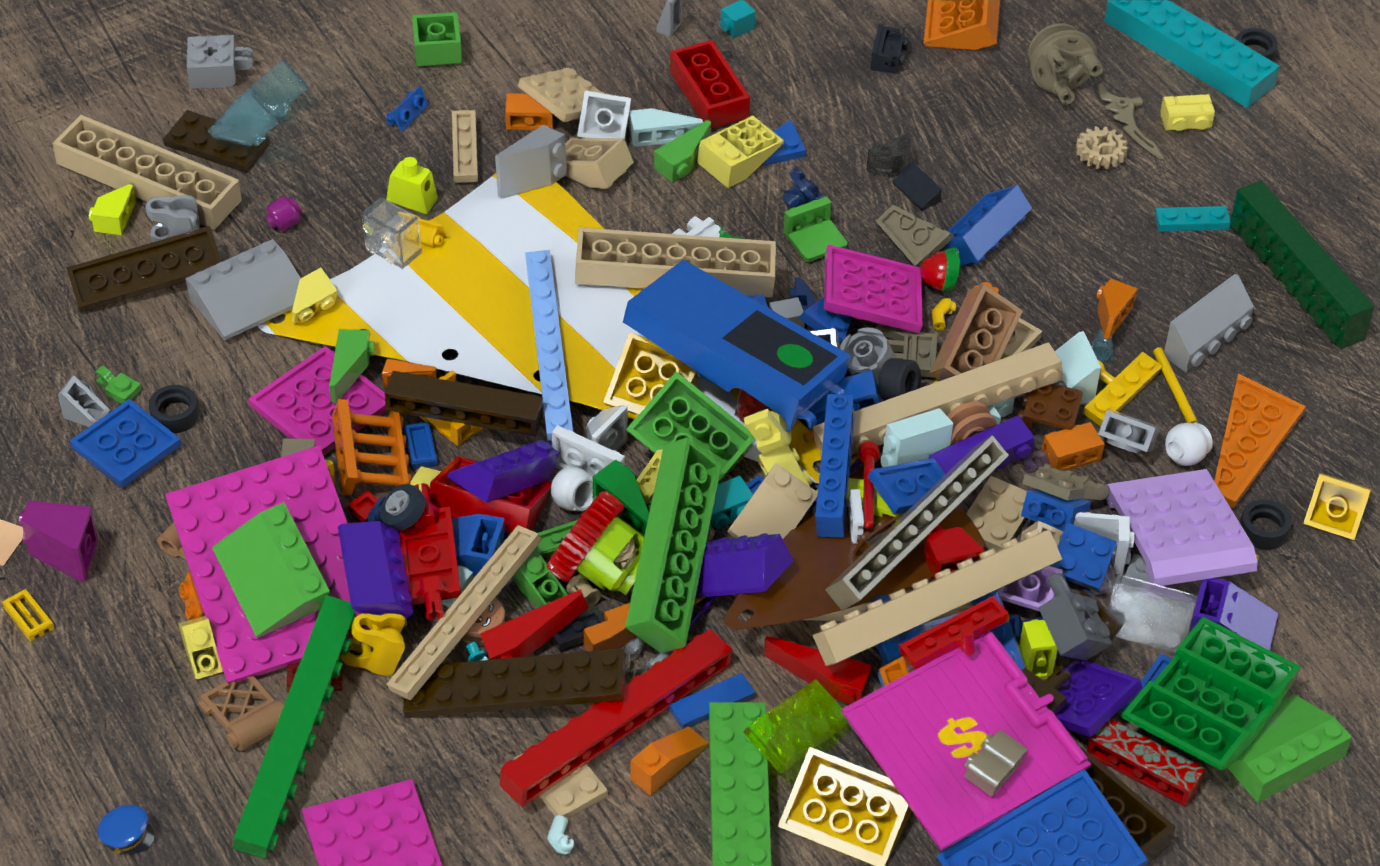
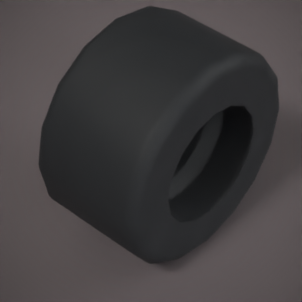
(898, 378)

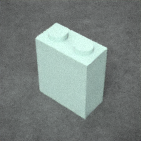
(916, 438)

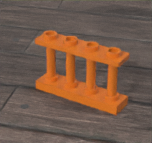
(348, 456)

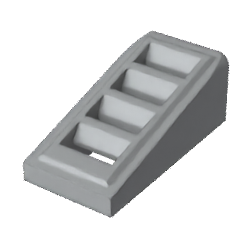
(670, 18)

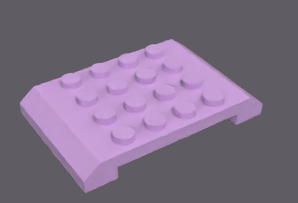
(1183, 527)

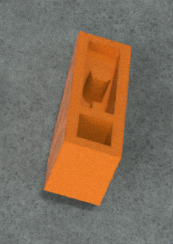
(1114, 305)
(665, 759)

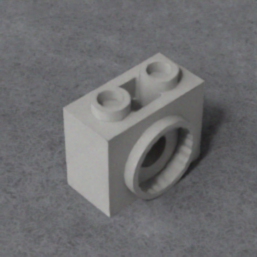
(1128, 432)

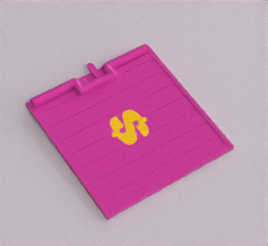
(940, 715)

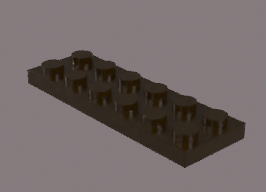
(143, 269)

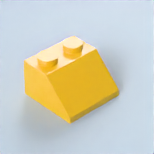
(1337, 506)

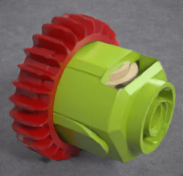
(600, 547)

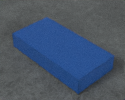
(420, 445)

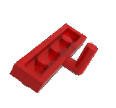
(954, 633)

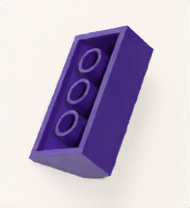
(508, 471)
(742, 565)
(375, 569)

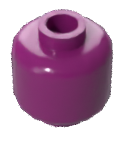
(283, 213)

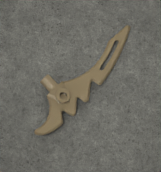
(1125, 111)

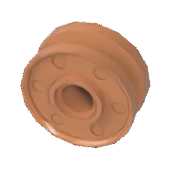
(970, 420)

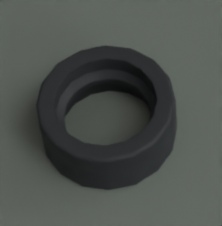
(1261, 38)
(175, 394)
(1270, 510)

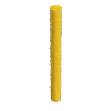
(1175, 386)

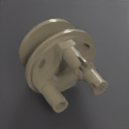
(1062, 60)

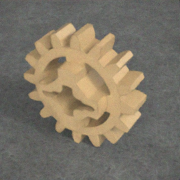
(1101, 147)

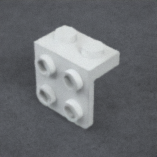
(1114, 528)

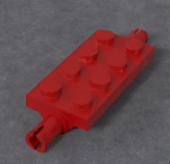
(431, 557)

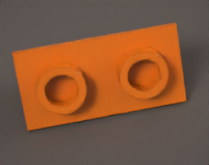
(191, 599)

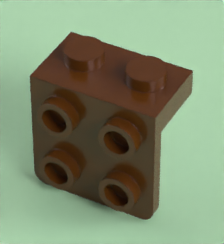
(1051, 406)

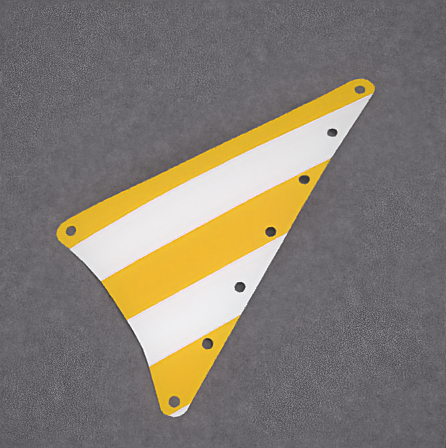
(478, 301)

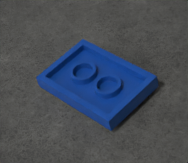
(905, 483)

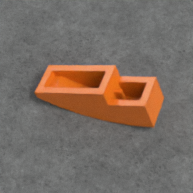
(611, 632)

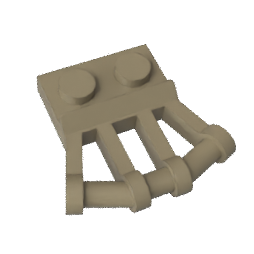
(915, 346)
(1065, 484)

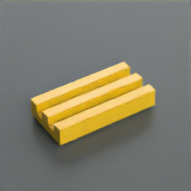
(37, 629)

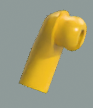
(943, 307)

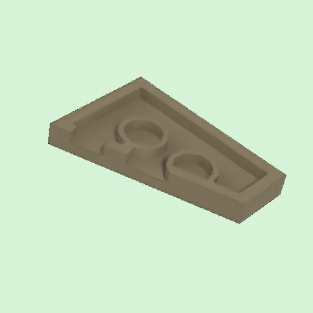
(912, 235)

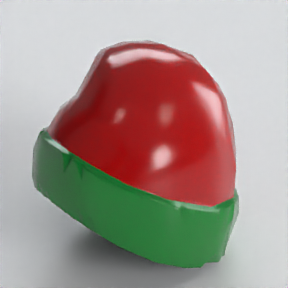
(941, 269)

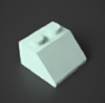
(1079, 366)

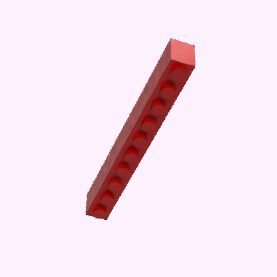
(611, 721)

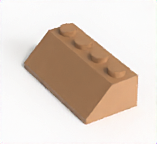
(977, 333)

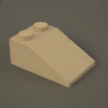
(597, 160)
(774, 506)

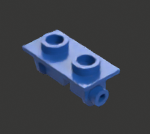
(408, 109)

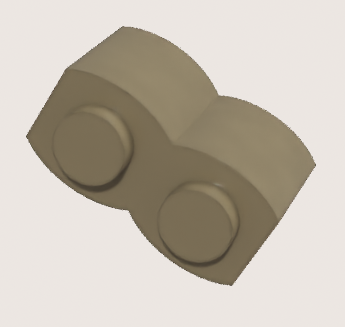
(995, 762)

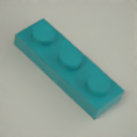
(1192, 218)

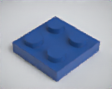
(1084, 556)

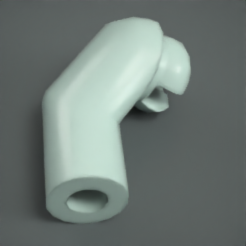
(557, 838)

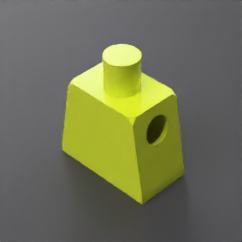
(412, 186)

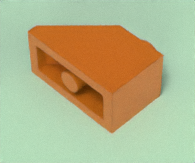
(526, 113)

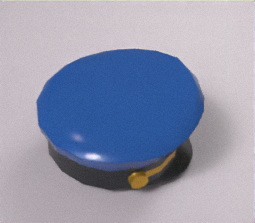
(126, 830)

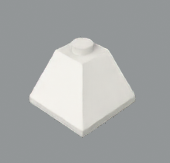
(603, 116)
(609, 427)

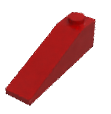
(533, 629)
(842, 680)

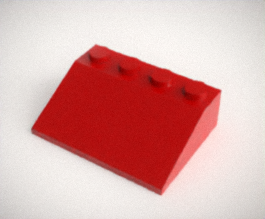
(517, 509)

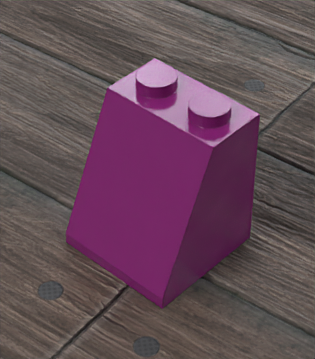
(60, 536)

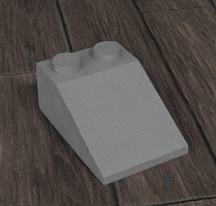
(531, 162)

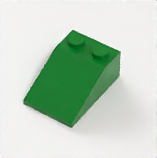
(622, 484)

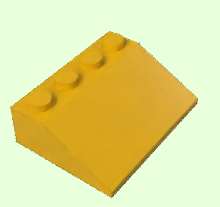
(846, 808)

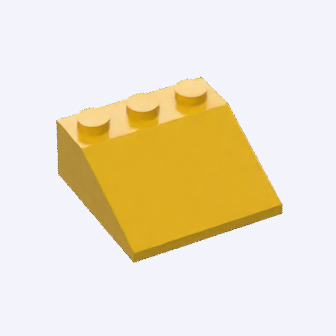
(642, 373)

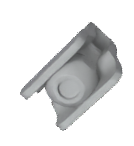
(176, 217)

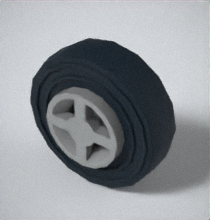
(402, 507)

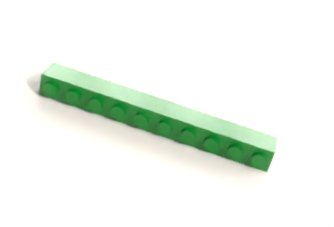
(294, 729)

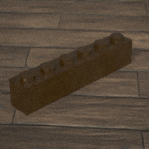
(464, 403)

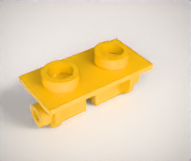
(431, 232)

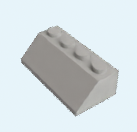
(1209, 324)

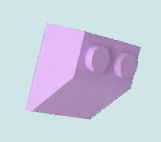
(1030, 590)

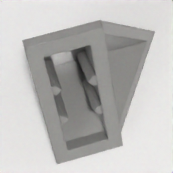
(81, 403)

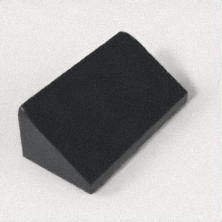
(918, 187)

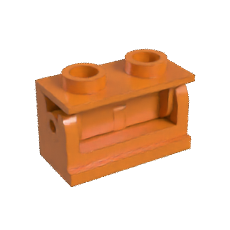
(1073, 447)

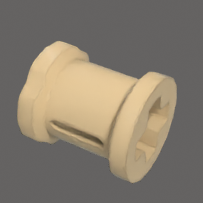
(591, 595)

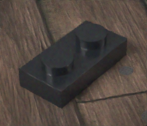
(574, 632)

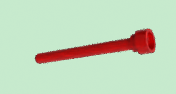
(869, 454)

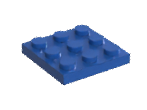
(125, 443)

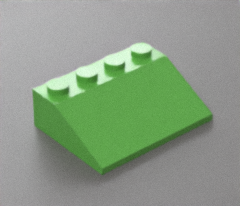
(685, 412)
(271, 571)
(1290, 748)

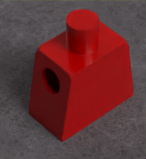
(949, 547)

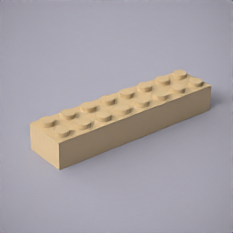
(153, 171)
(642, 257)

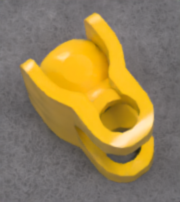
(379, 646)

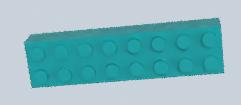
(1195, 47)

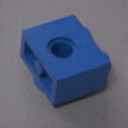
(1052, 509)

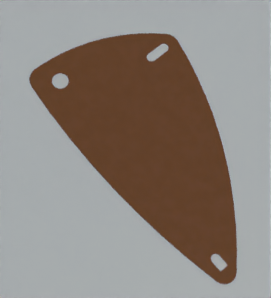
(819, 561)

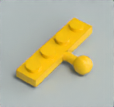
(1123, 388)

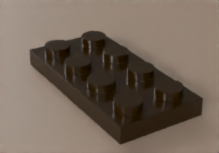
(192, 137)

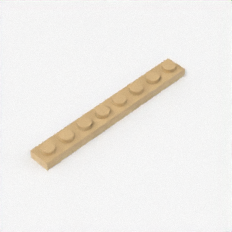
(463, 612)

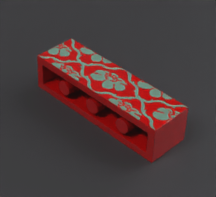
(1146, 761)

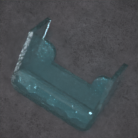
(257, 107)

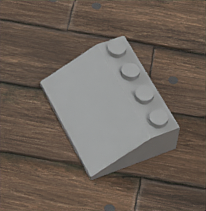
(245, 289)

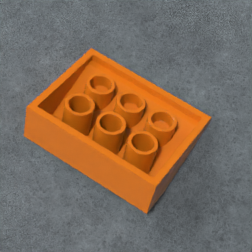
(961, 23)

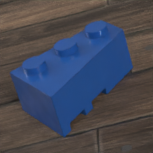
(861, 386)

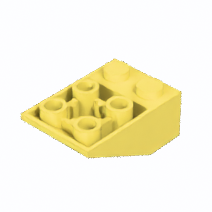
(737, 150)

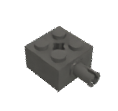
(1074, 621)

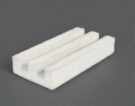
(855, 514)

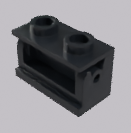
(888, 49)

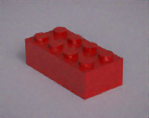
(709, 84)

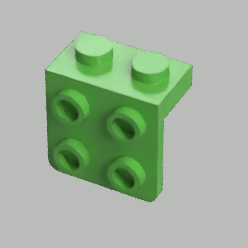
(811, 229)

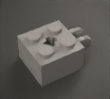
(214, 61)

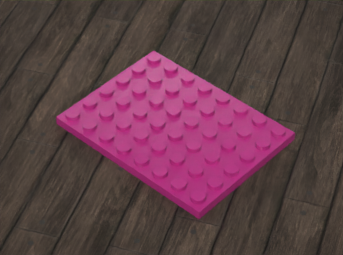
(223, 504)

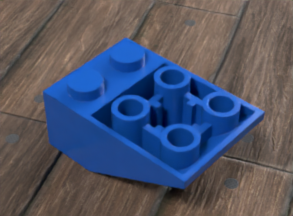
(477, 539)

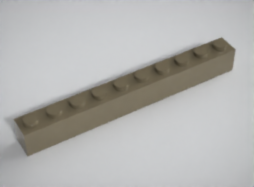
(916, 523)

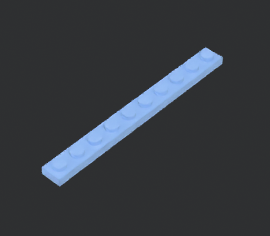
(548, 341)

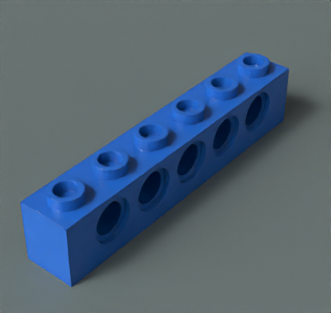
(835, 466)

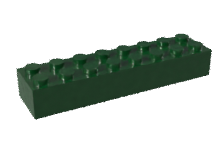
(1301, 265)

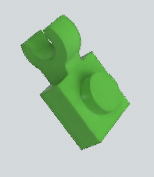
(118, 388)

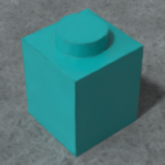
(737, 18)

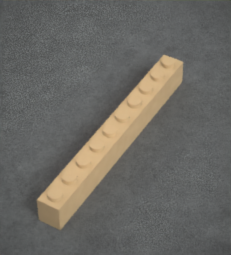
(986, 384)
(936, 597)

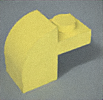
(768, 429)

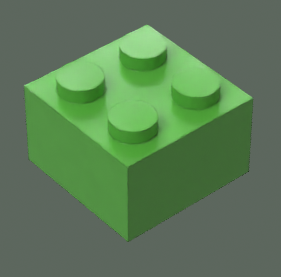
(436, 39)

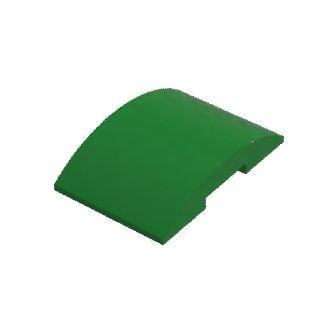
(1214, 694)

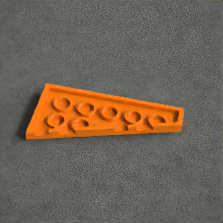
(1253, 433)

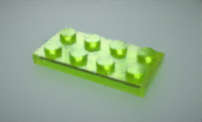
(796, 725)

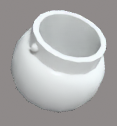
(1188, 443)
(572, 489)

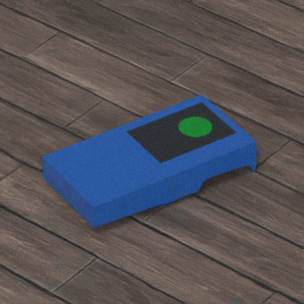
(737, 341)

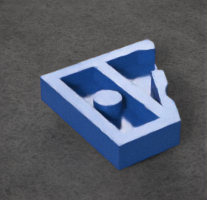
(791, 148)

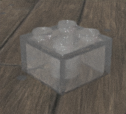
(391, 233)

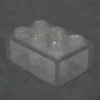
(1151, 612)

